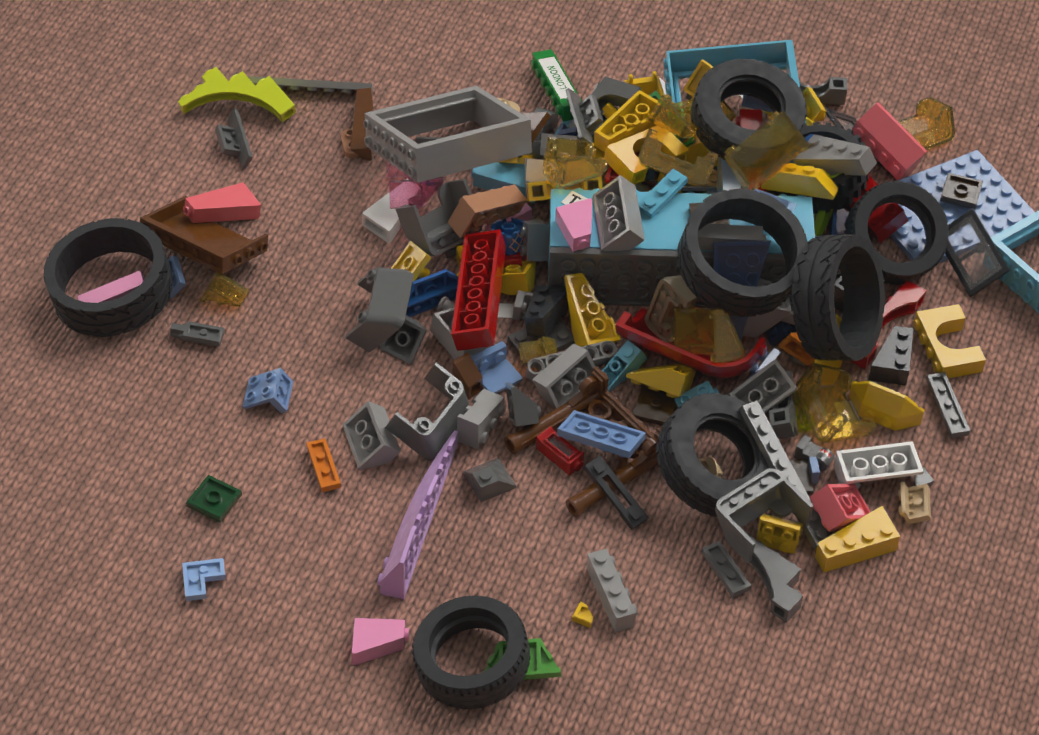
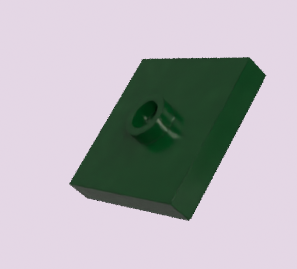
(214, 498)

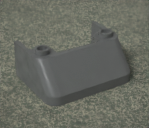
(386, 308)
(429, 437)
(762, 493)

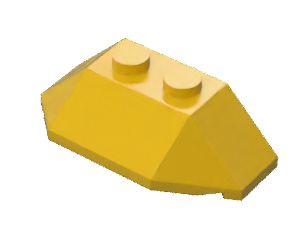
(802, 181)
(885, 405)

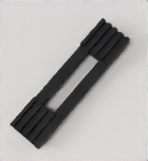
(634, 514)

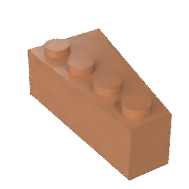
(486, 208)

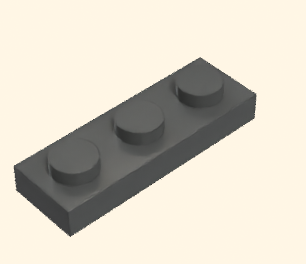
(726, 569)

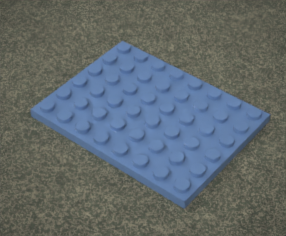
(996, 207)

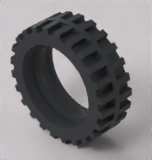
(848, 185)

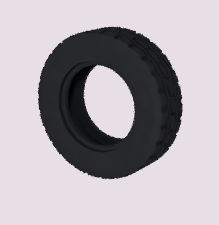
(742, 78)
(678, 458)

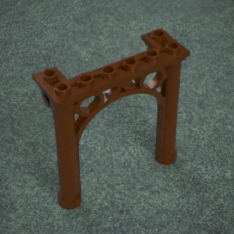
(593, 395)

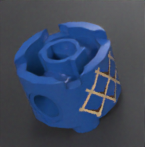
(511, 234)

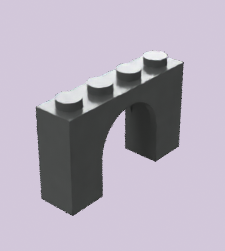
(611, 91)

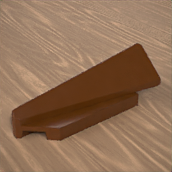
(362, 105)

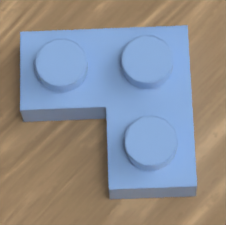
(198, 573)

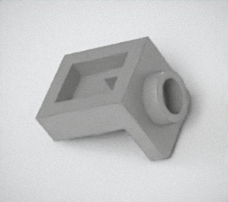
(521, 303)

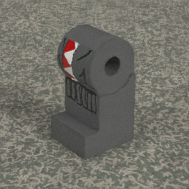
(807, 449)

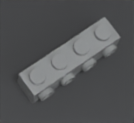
(611, 590)

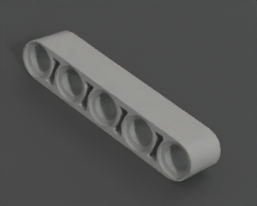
(594, 350)

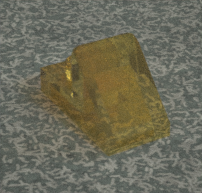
(536, 349)

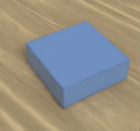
(813, 470)

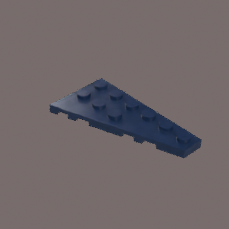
(741, 264)

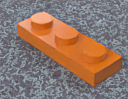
(323, 465)

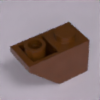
(469, 375)

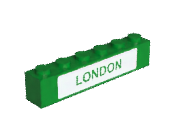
(554, 80)

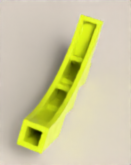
(241, 88)

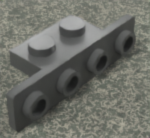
(585, 114)
(233, 139)

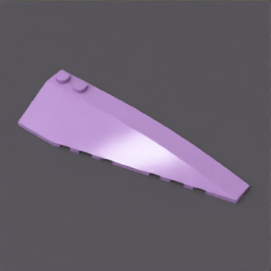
(415, 525)

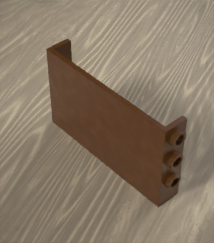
(202, 242)

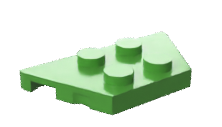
(540, 661)

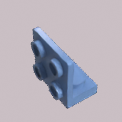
(496, 368)
(270, 387)

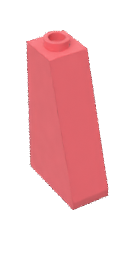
(223, 204)

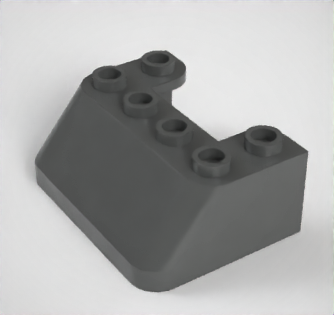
(431, 230)

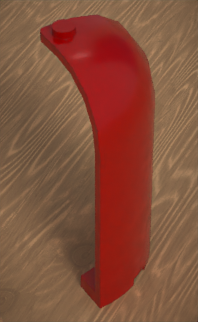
(637, 332)

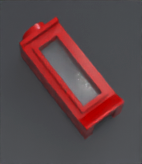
(559, 451)

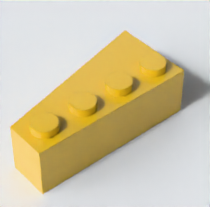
(626, 121)
(858, 541)

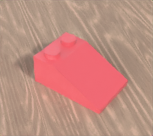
(839, 505)

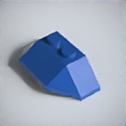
(428, 291)

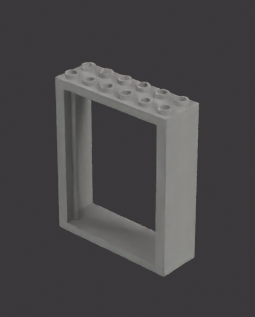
(503, 134)

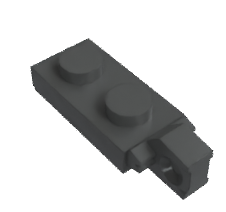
(198, 333)

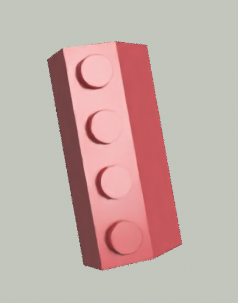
(889, 141)

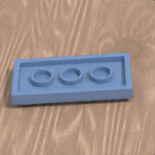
(601, 434)

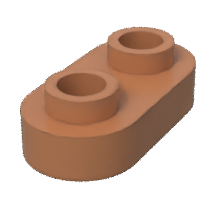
(346, 142)

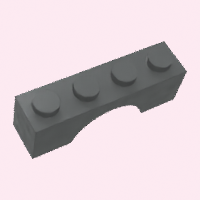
(831, 91)

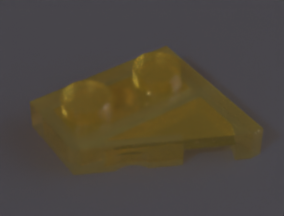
(224, 291)

